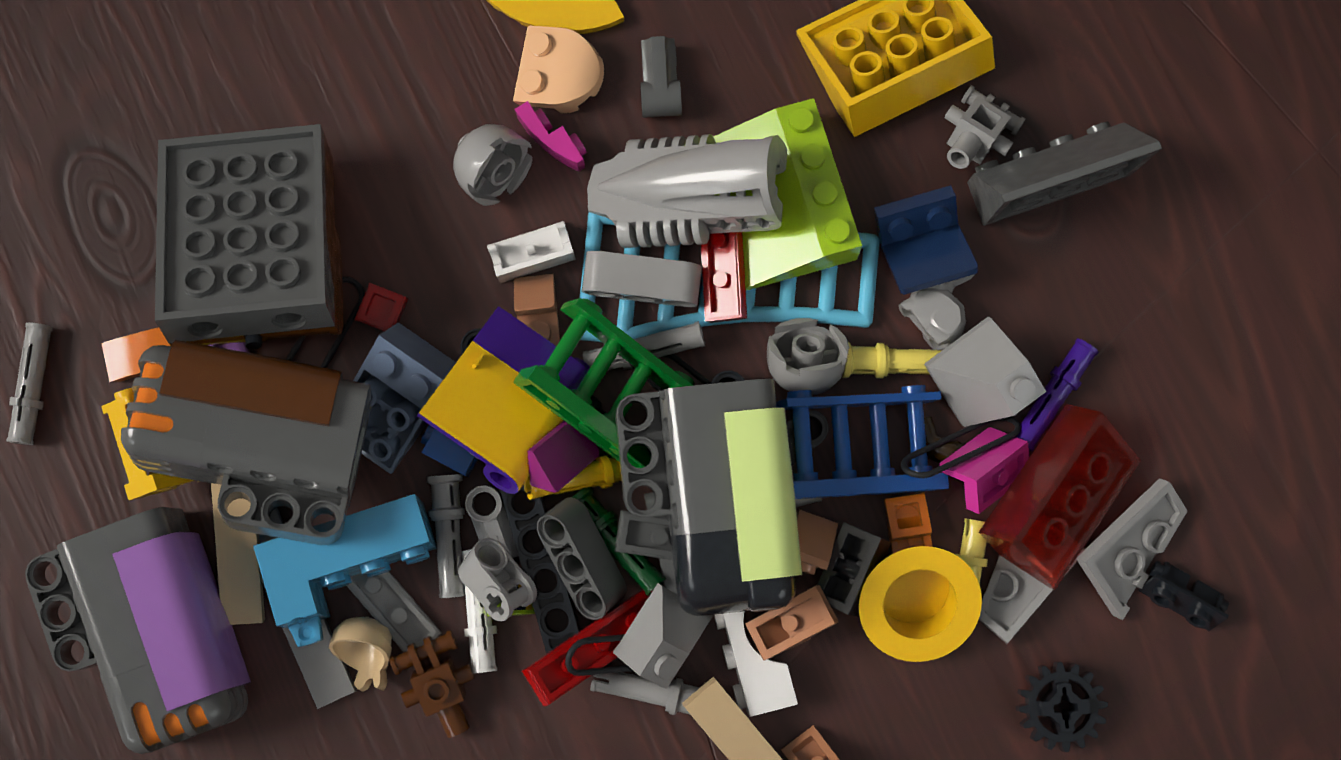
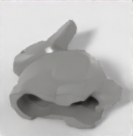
(937, 313)

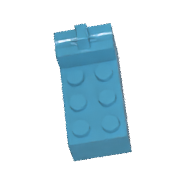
(368, 545)

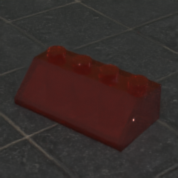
(1061, 494)

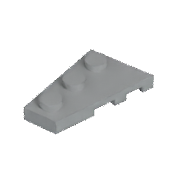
(1125, 549)
(1011, 599)

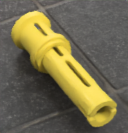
(882, 360)

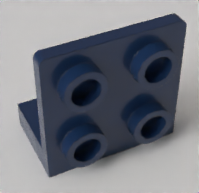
(924, 240)

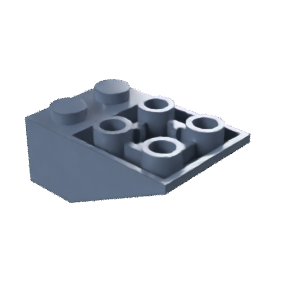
(402, 379)

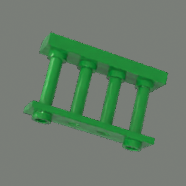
(575, 405)

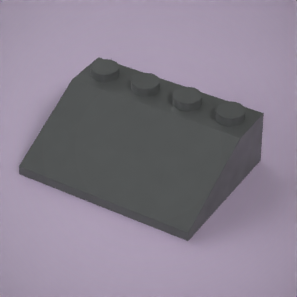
(1059, 171)

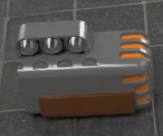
(255, 427)

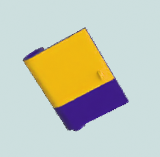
(490, 413)

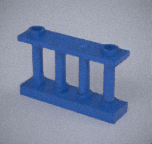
(844, 479)

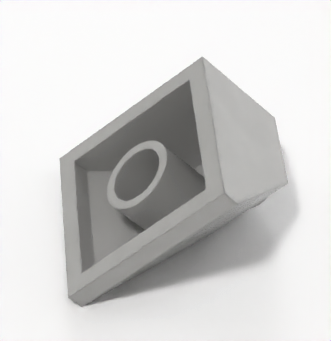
(984, 375)
(660, 637)

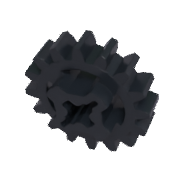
(1061, 723)

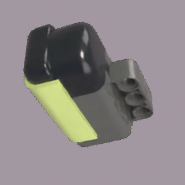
(727, 490)

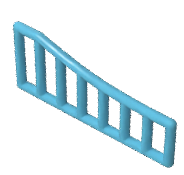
(783, 312)

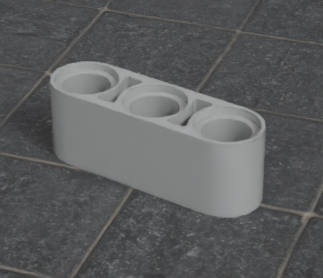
(641, 278)

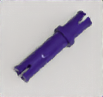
(1063, 381)

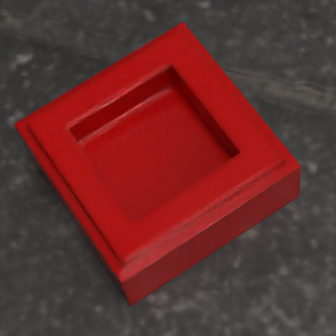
(381, 308)

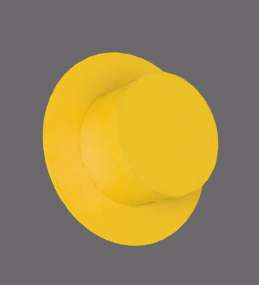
(924, 614)

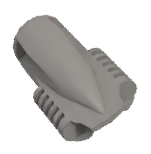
(668, 187)

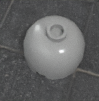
(490, 162)
(806, 355)

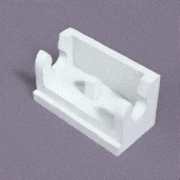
(531, 252)

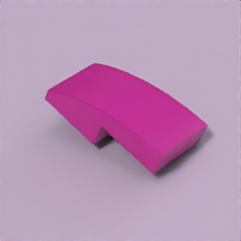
(558, 143)

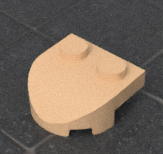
(557, 69)

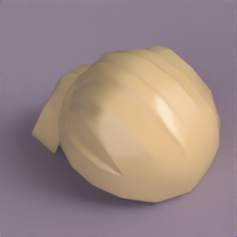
(365, 647)

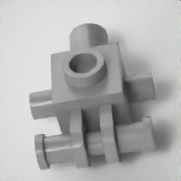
(979, 129)

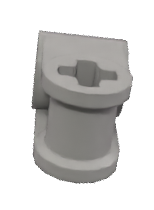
(494, 579)

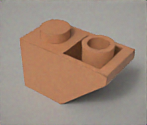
(815, 541)

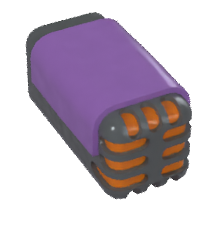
(149, 622)

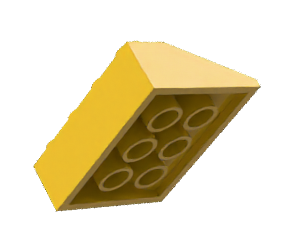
(895, 55)

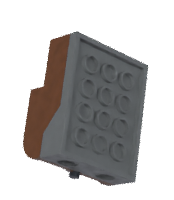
(247, 238)

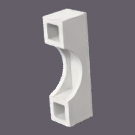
(762, 684)

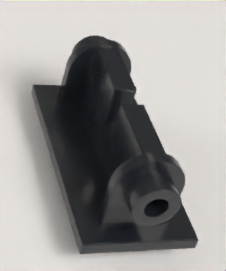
(1200, 606)

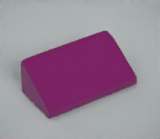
(559, 457)

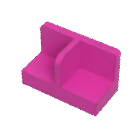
(991, 472)

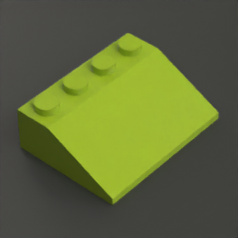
(815, 216)

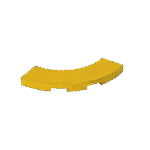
(576, 15)

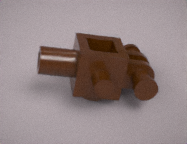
(436, 685)

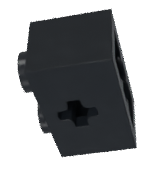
(850, 564)

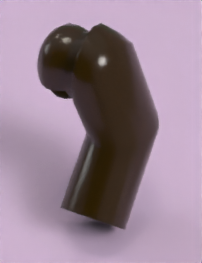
(941, 452)

